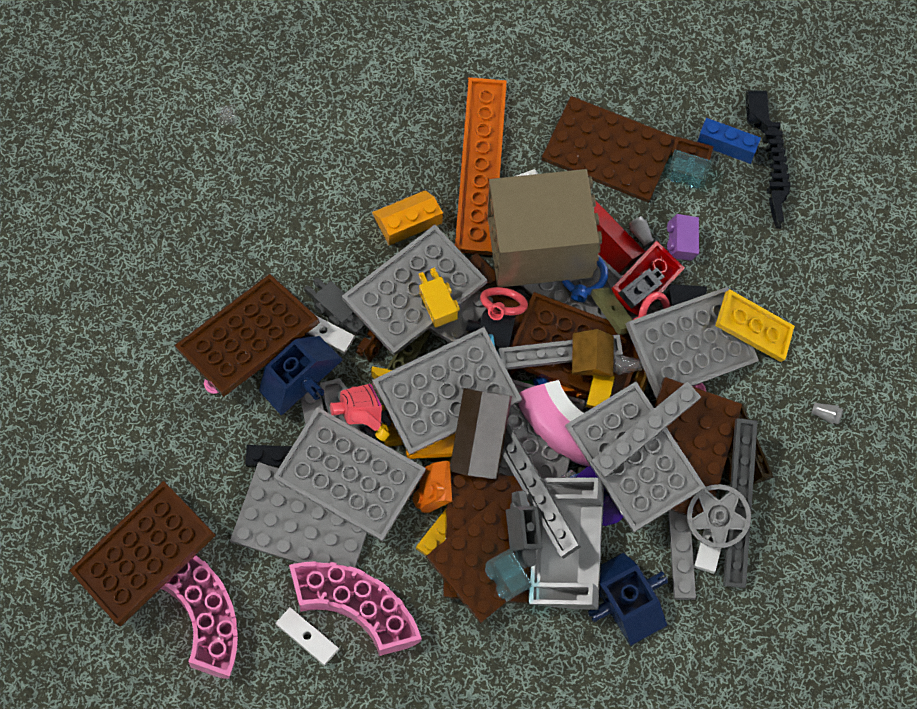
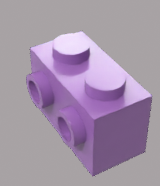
(683, 237)

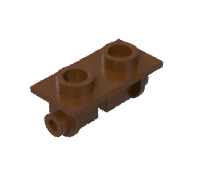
(369, 347)

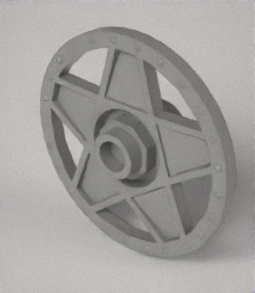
(719, 516)

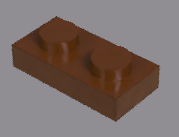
(692, 147)

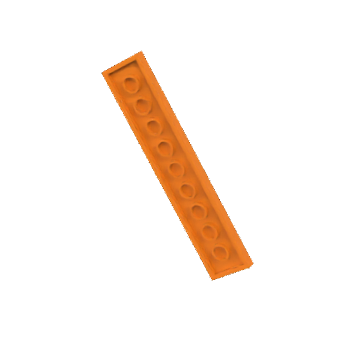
(479, 162)

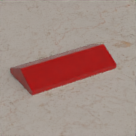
(617, 245)
(653, 258)

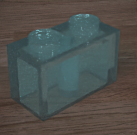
(688, 169)
(507, 575)

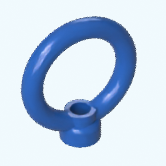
(580, 292)

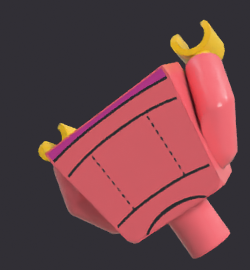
(361, 406)

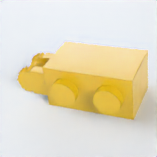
(437, 299)

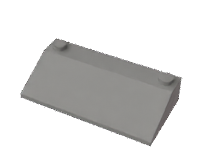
(575, 579)

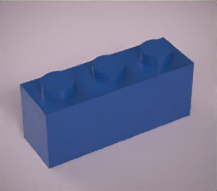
(729, 140)

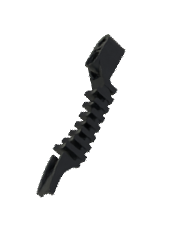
(758, 115)

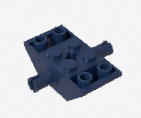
(297, 372)
(634, 616)

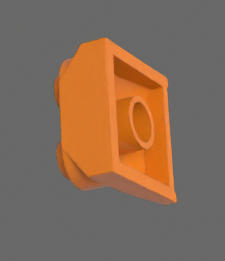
(434, 487)

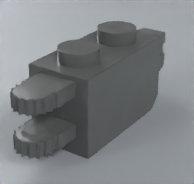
(330, 303)
(523, 529)

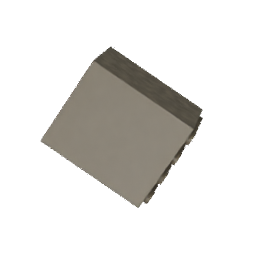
(543, 227)

